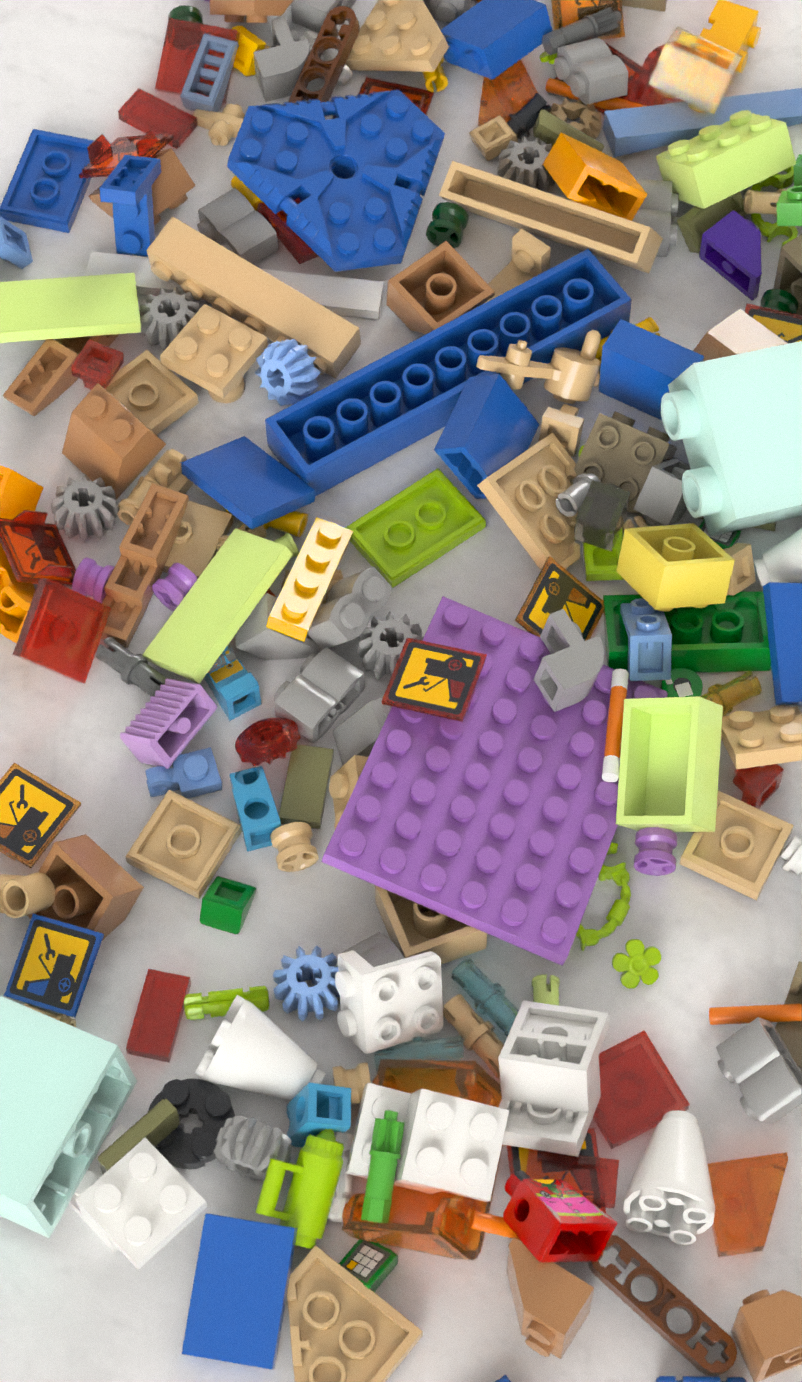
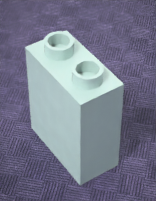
(740, 437)
(55, 1111)

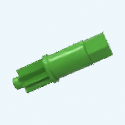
(382, 1167)

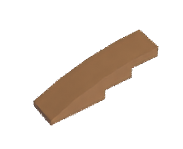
(49, 373)
(142, 561)

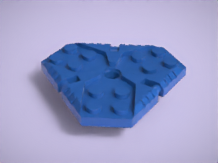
(351, 172)

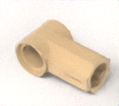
(25, 894)

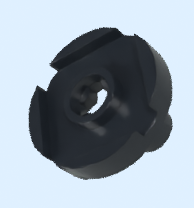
(211, 1106)

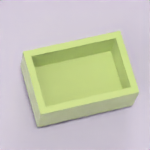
(726, 158)
(669, 764)

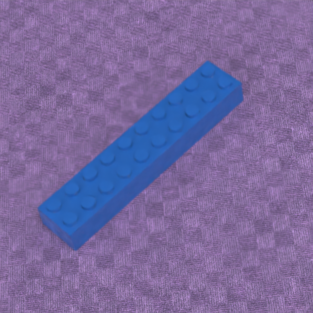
(419, 384)

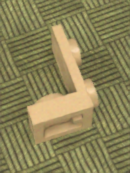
(528, 260)

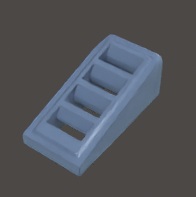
(216, 93)

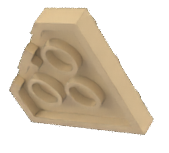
(398, 38)
(526, 498)
(343, 1327)

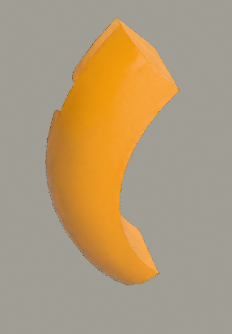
(16, 495)

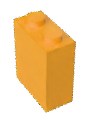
(594, 178)

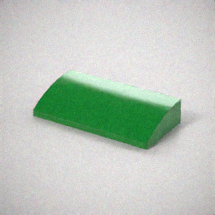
(703, 639)

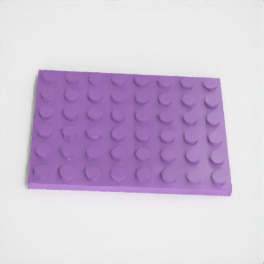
(491, 812)

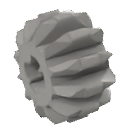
(524, 164)
(166, 316)
(84, 508)
(379, 637)
(249, 1144)

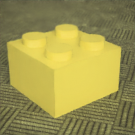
(675, 566)

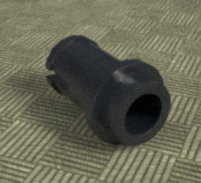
(526, 117)

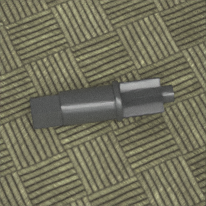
(587, 28)

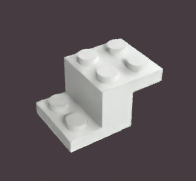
(551, 1076)
(444, 1145)
(137, 1201)

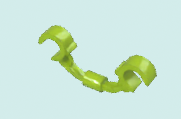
(768, 229)
(620, 907)

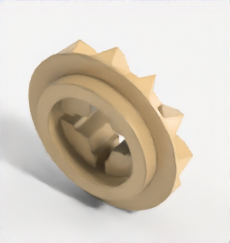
(590, 120)

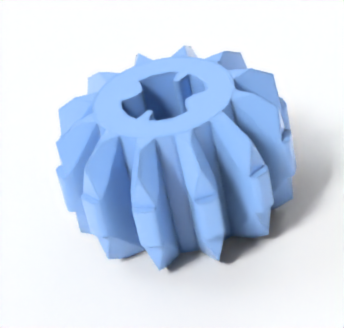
(287, 372)
(297, 993)

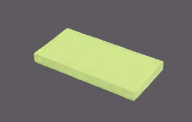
(69, 307)
(217, 605)

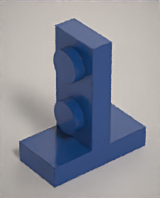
(131, 197)

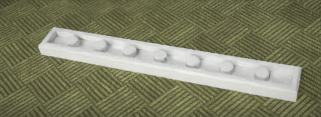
(338, 294)

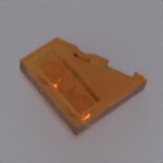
(505, 93)
(745, 1201)

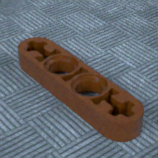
(328, 70)
(656, 1310)

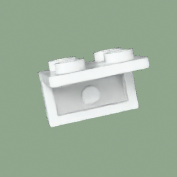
(390, 1000)

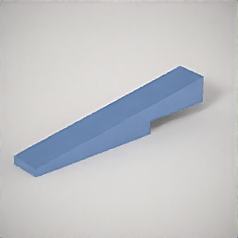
(660, 125)

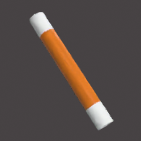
(612, 750)

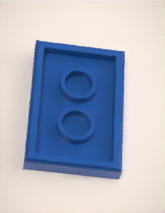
(47, 182)
(248, 482)
(784, 630)
(239, 1291)

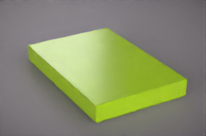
(415, 527)

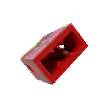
(556, 1220)

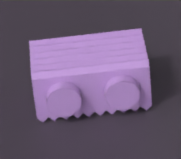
(168, 722)

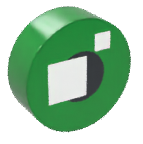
(683, 683)

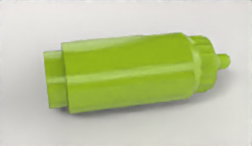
(310, 1189)

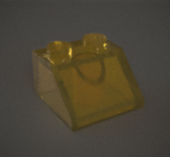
(694, 71)

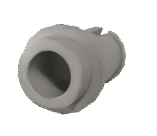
(571, 499)

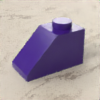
(734, 252)

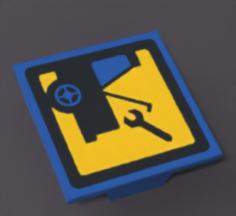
(54, 965)

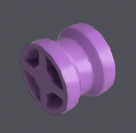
(91, 579)
(174, 586)
(655, 851)

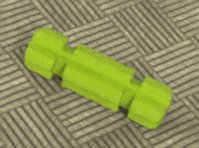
(219, 1002)

